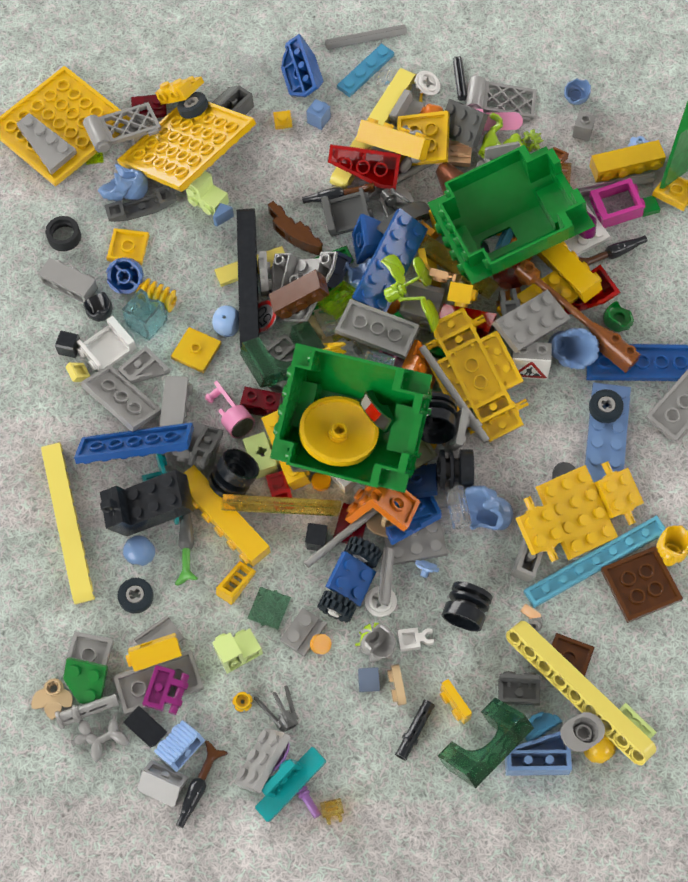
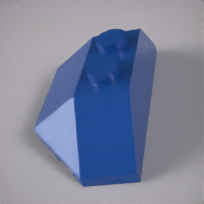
(300, 68)

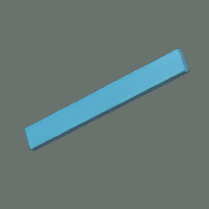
(594, 561)

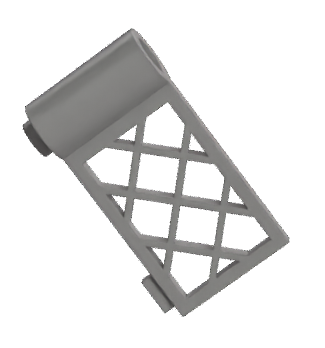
(479, 92)
(101, 133)

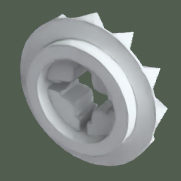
(431, 80)
(371, 603)

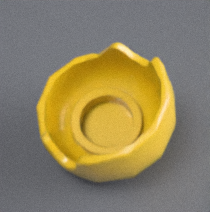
(601, 751)

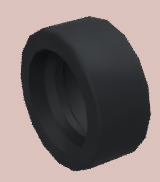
(68, 244)

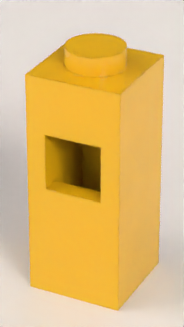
(153, 652)

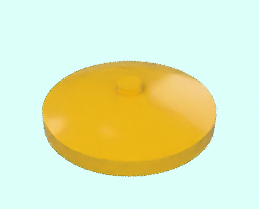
(337, 431)

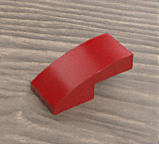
(278, 485)

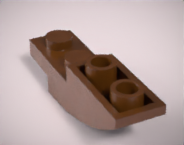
(295, 234)

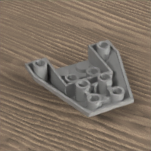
(288, 268)

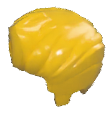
(673, 545)

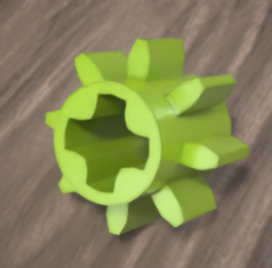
(535, 137)

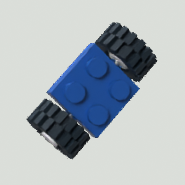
(350, 579)

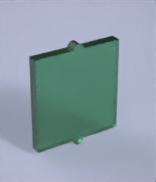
(269, 608)

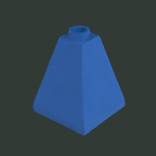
(365, 237)

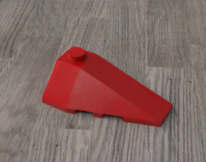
(367, 164)
(609, 291)

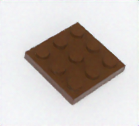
(641, 584)

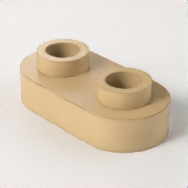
(398, 693)

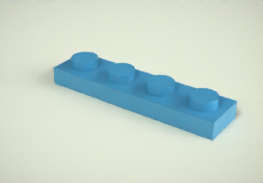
(365, 70)

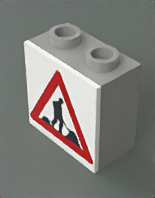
(534, 361)

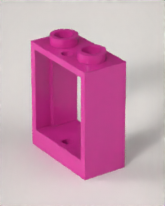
(620, 216)

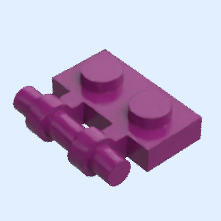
(159, 689)

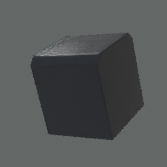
(67, 344)
(316, 536)

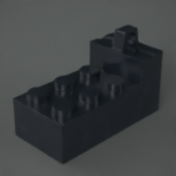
(146, 503)

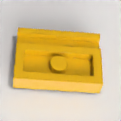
(451, 696)

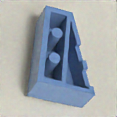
(540, 757)

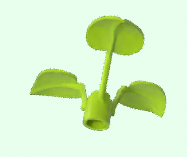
(398, 290)

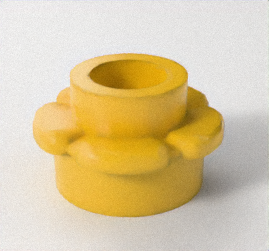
(237, 701)

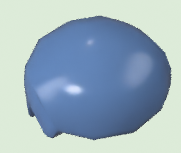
(577, 91)
(139, 550)

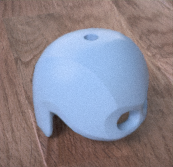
(228, 326)

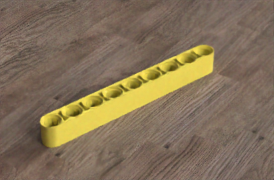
(401, 81)
(67, 523)
(581, 692)

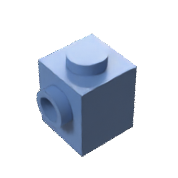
(318, 114)

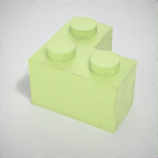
(205, 194)
(236, 650)

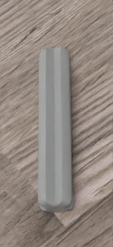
(386, 576)

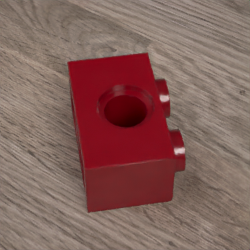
(260, 401)

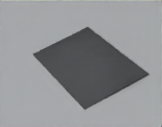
(145, 727)

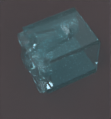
(148, 308)

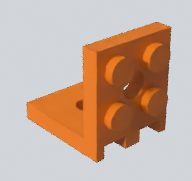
(383, 501)

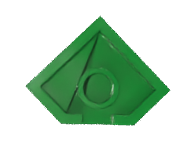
(85, 679)

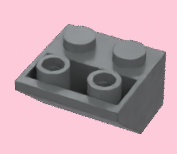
(236, 99)

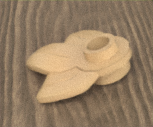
(52, 700)

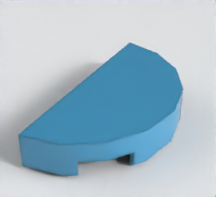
(542, 724)

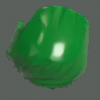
(617, 318)

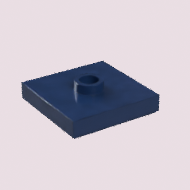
(423, 482)

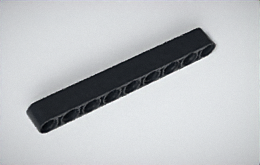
(247, 275)

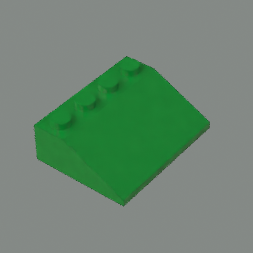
(678, 158)

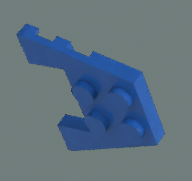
(426, 514)

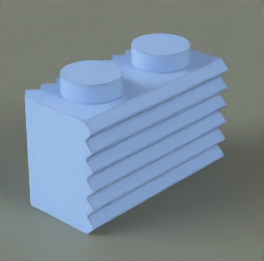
(179, 745)

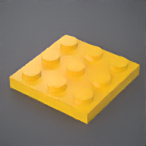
(436, 128)

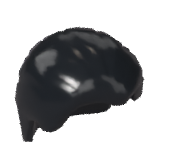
(98, 307)

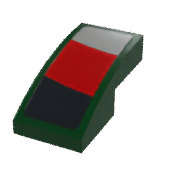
(377, 413)

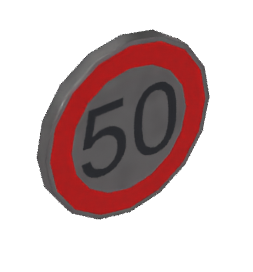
(267, 318)

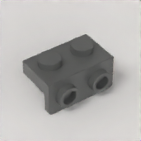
(519, 688)

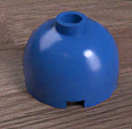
(124, 275)

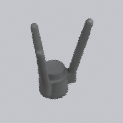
(388, 198)
(286, 719)

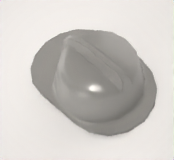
(582, 732)

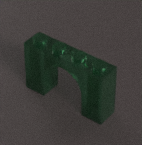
(268, 369)
(476, 765)

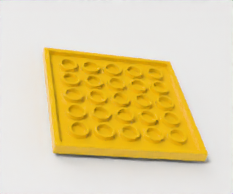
(62, 106)
(186, 146)

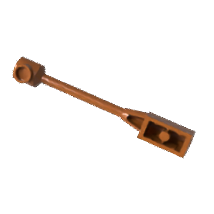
(610, 342)

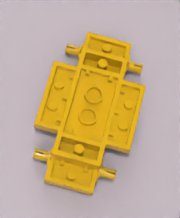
(479, 372)
(578, 511)

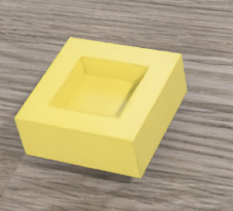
(77, 371)

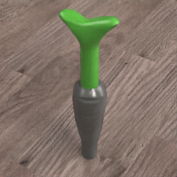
(186, 543)

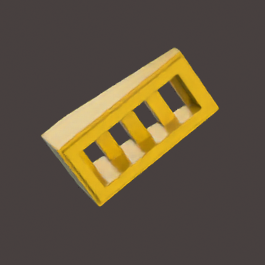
(229, 593)

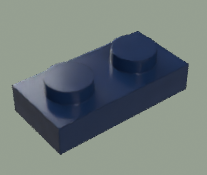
(339, 271)

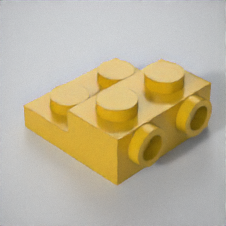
(178, 90)

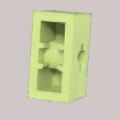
(260, 444)

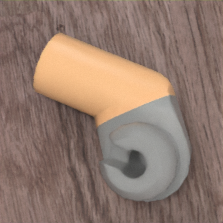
(535, 617)

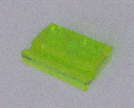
(337, 300)

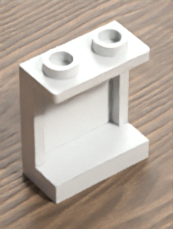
(107, 346)

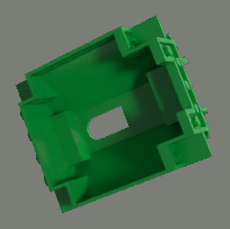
(506, 193)
(326, 373)

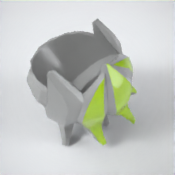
(377, 642)

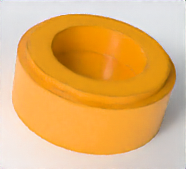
(320, 481)
(320, 644)

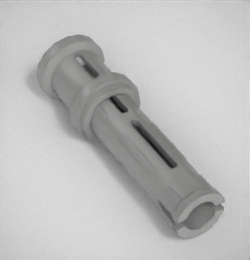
(77, 712)

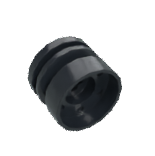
(441, 424)
(455, 469)
(233, 473)
(467, 606)

